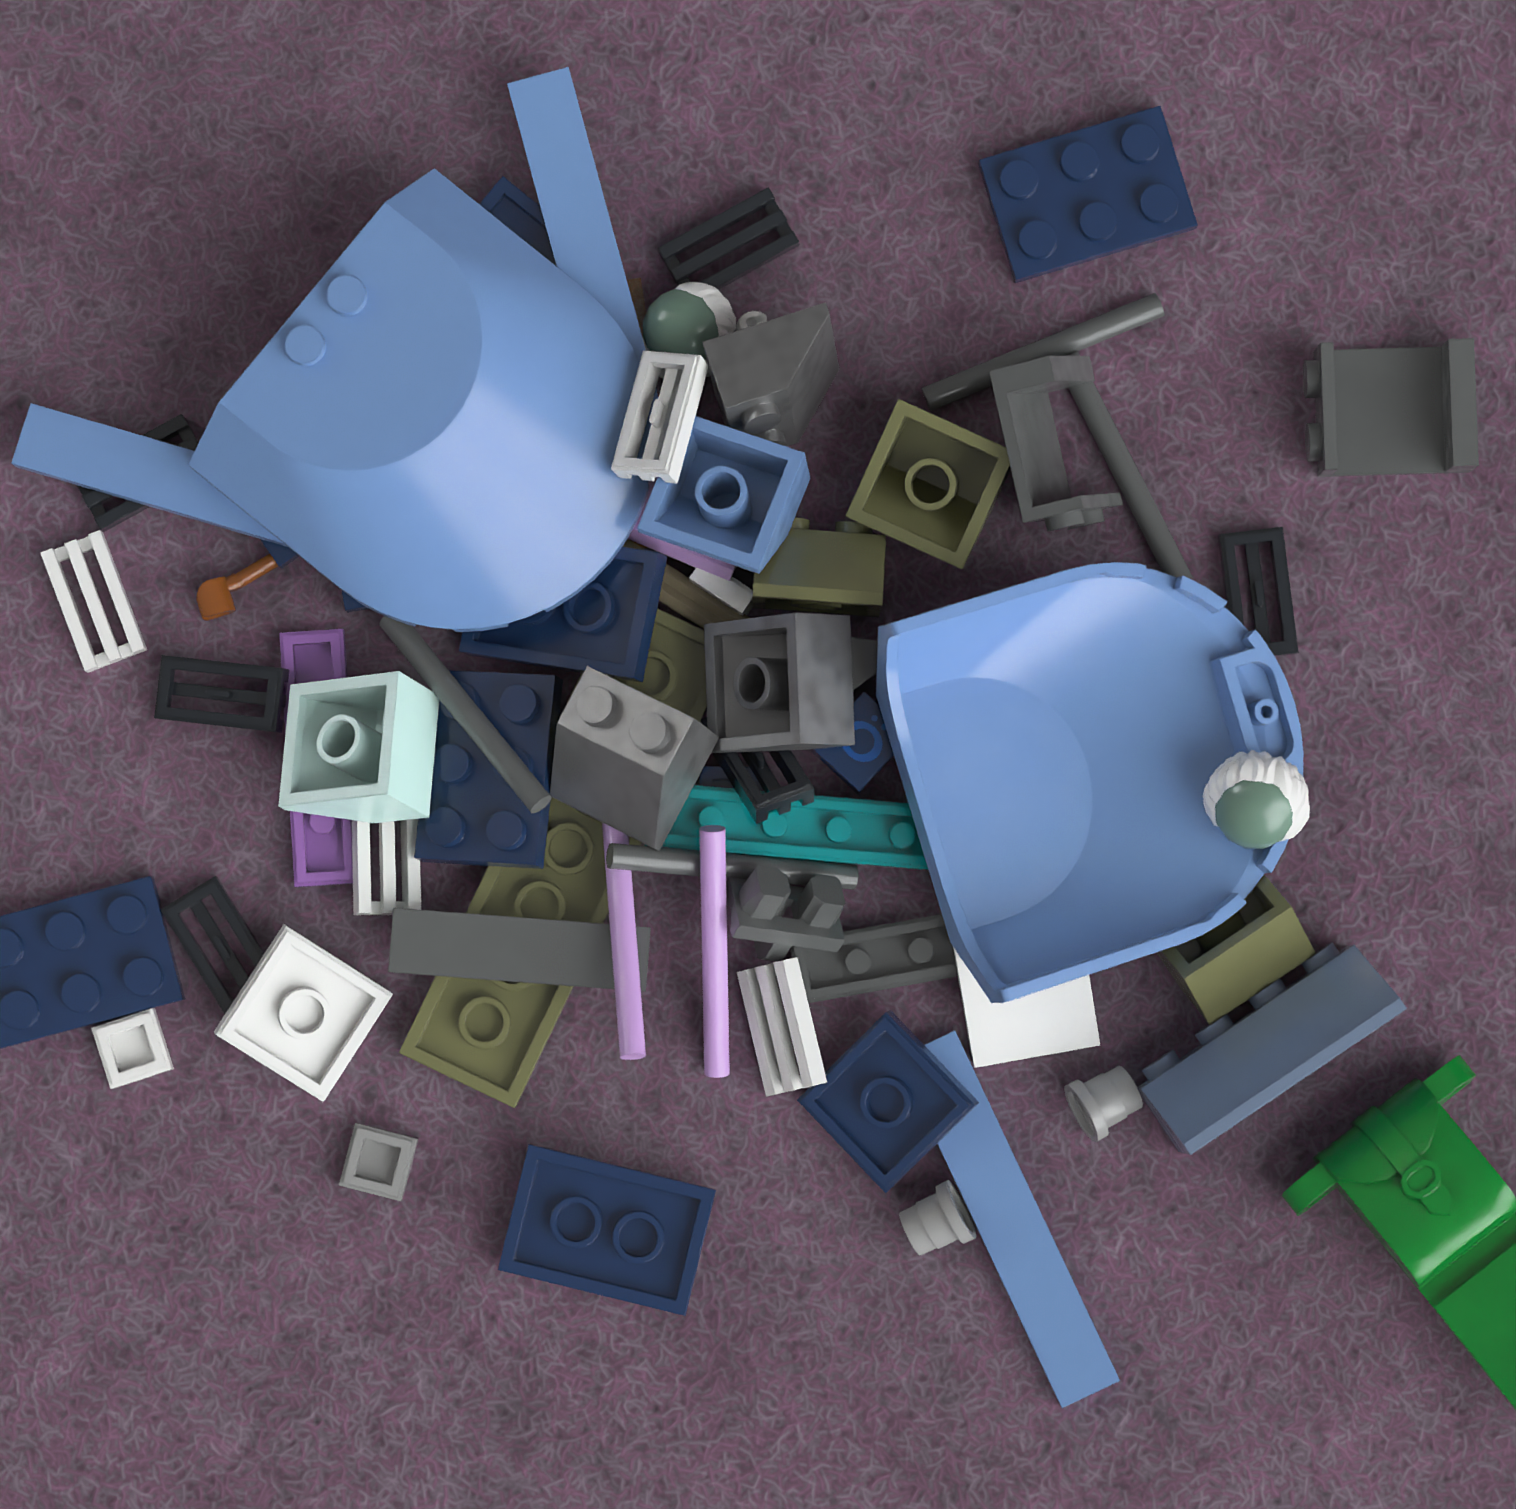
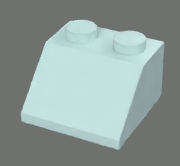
(360, 748)

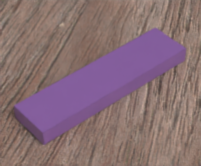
(318, 842)

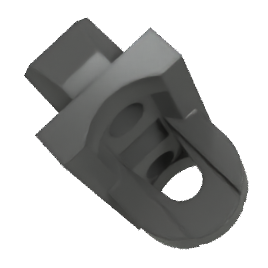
(763, 899)

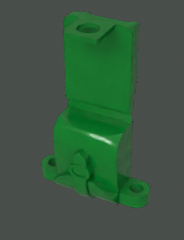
(1433, 1211)

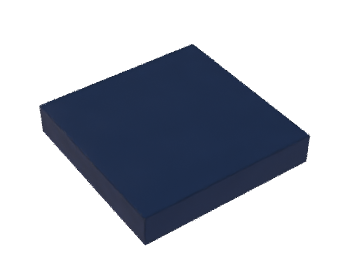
(888, 1101)

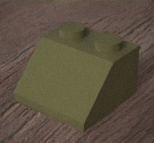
(930, 484)
(824, 571)
(1240, 954)

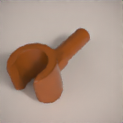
(215, 595)

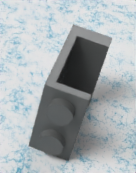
(1392, 410)
(1034, 443)

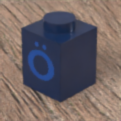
(872, 749)

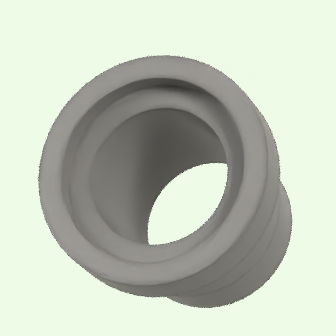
(1103, 1101)
(938, 1220)

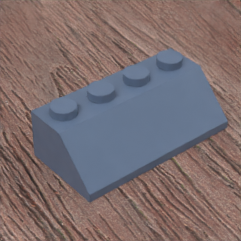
(1268, 1048)

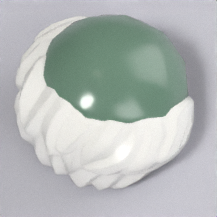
(685, 319)
(1257, 799)

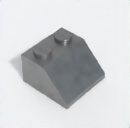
(774, 373)
(780, 682)
(627, 757)

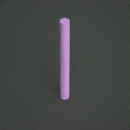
(714, 950)
(624, 954)

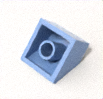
(730, 497)

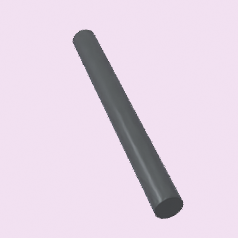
(1058, 344)
(1129, 479)
(467, 714)
(737, 865)

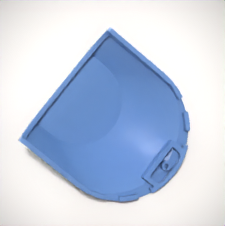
(437, 422)
(1066, 763)

